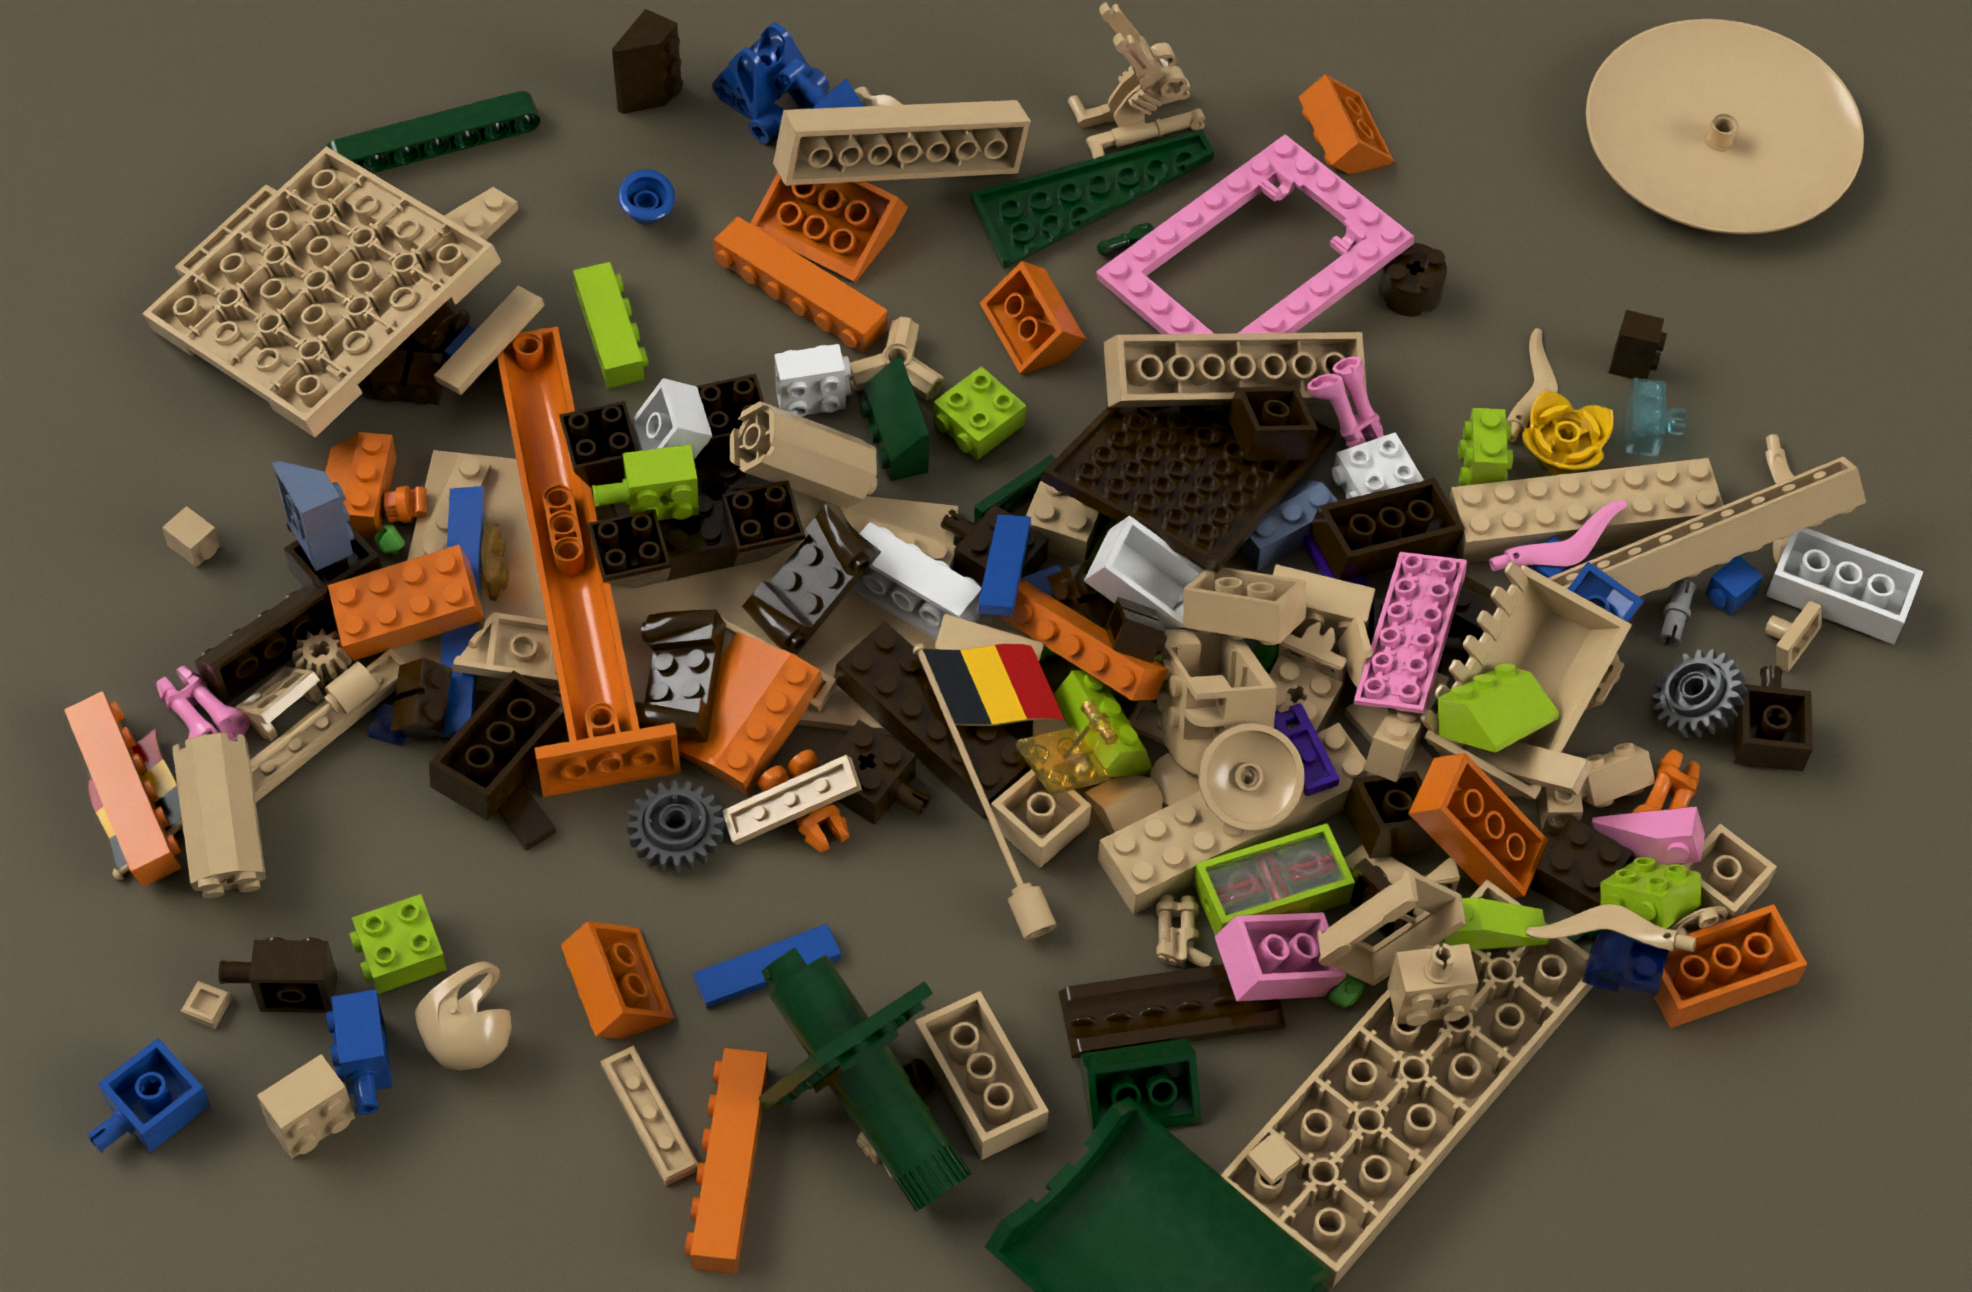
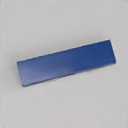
(1004, 565)
(744, 973)

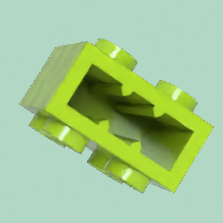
(979, 413)
(1485, 447)
(1654, 890)
(397, 944)

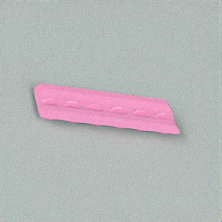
(1411, 632)

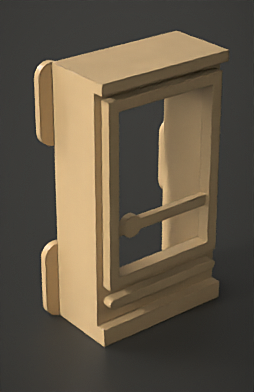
(1342, 942)

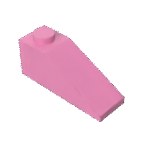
(1664, 835)

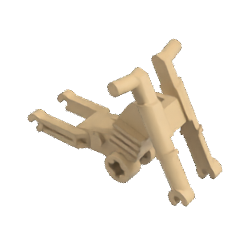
(1149, 83)

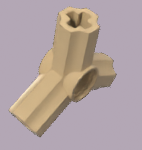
(902, 344)

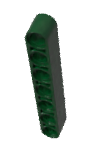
(440, 132)

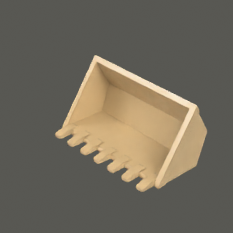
(1554, 637)

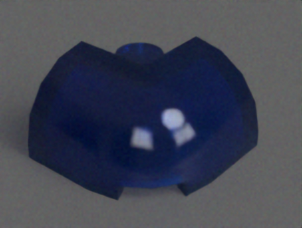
(1624, 962)

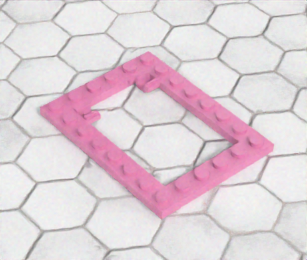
(1372, 230)

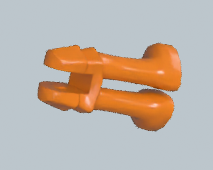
(1672, 781)
(809, 823)

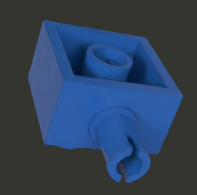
(360, 1047)
(149, 1098)

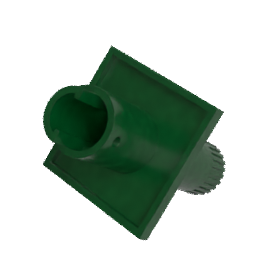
(862, 1071)

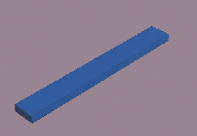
(467, 530)

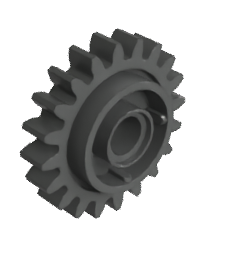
(1699, 693)
(652, 820)

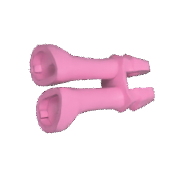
(1331, 388)
(182, 702)

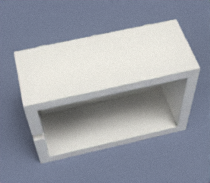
(1143, 570)

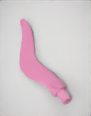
(1565, 552)

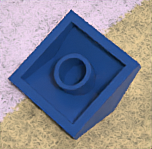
(1605, 592)

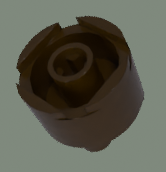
(1414, 280)
(439, 329)

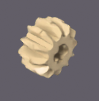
(322, 655)

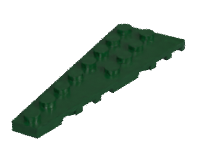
(1052, 205)

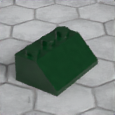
(896, 422)
(1154, 1075)

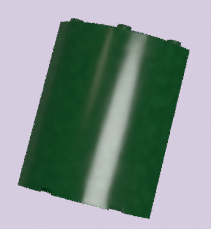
(1148, 1220)

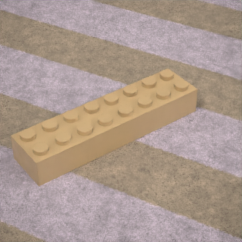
(900, 142)
(1209, 367)
(1539, 508)
(1162, 849)

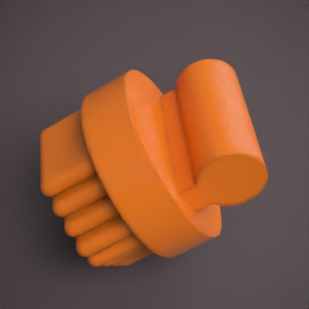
(405, 504)

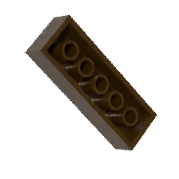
(896, 692)

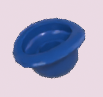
(646, 196)

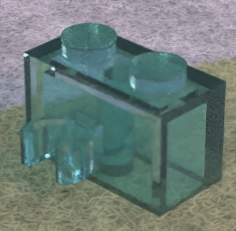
(1649, 418)

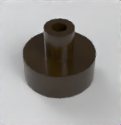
(920, 1076)

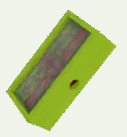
(1275, 877)

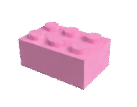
(1276, 957)

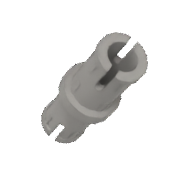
(1677, 613)

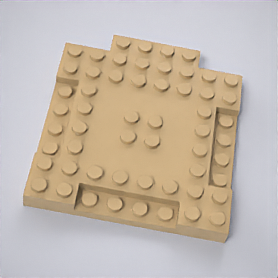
(317, 286)

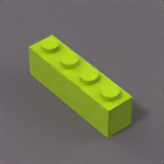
(609, 325)

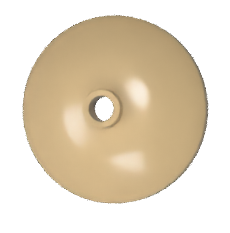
(1274, 783)

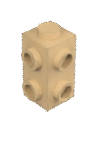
(1617, 774)

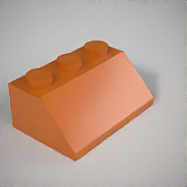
(1344, 127)
(1032, 319)
(365, 472)
(616, 980)

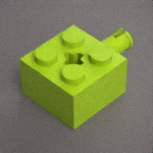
(655, 480)

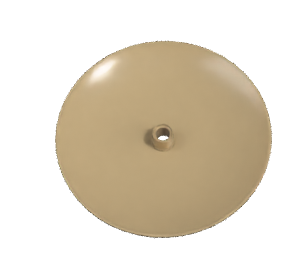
(1724, 126)

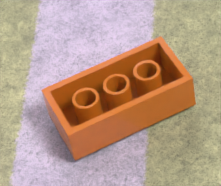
(406, 602)
(1478, 825)
(1729, 966)

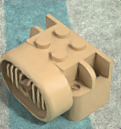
(1208, 689)

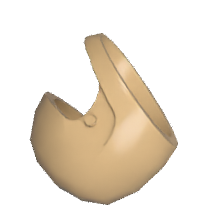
(455, 1029)

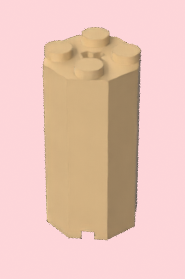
(806, 453)
(219, 814)

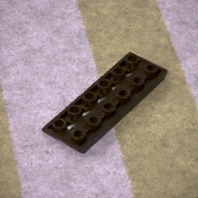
(1161, 1009)

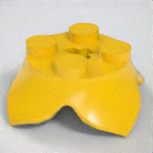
(1566, 437)

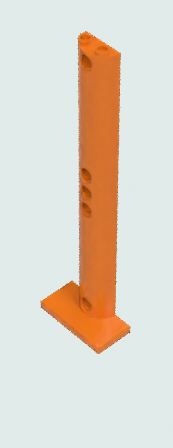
(575, 599)

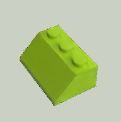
(1495, 709)
(1127, 754)

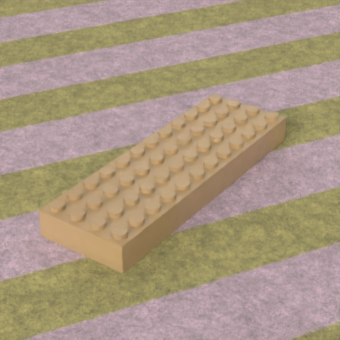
(1404, 1097)

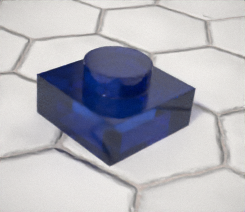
(380, 726)

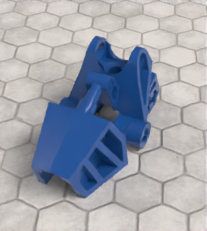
(766, 73)

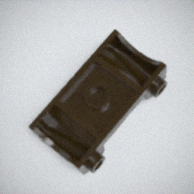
(811, 580)
(682, 670)

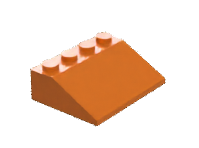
(831, 222)
(754, 711)

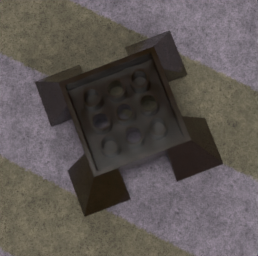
(733, 520)

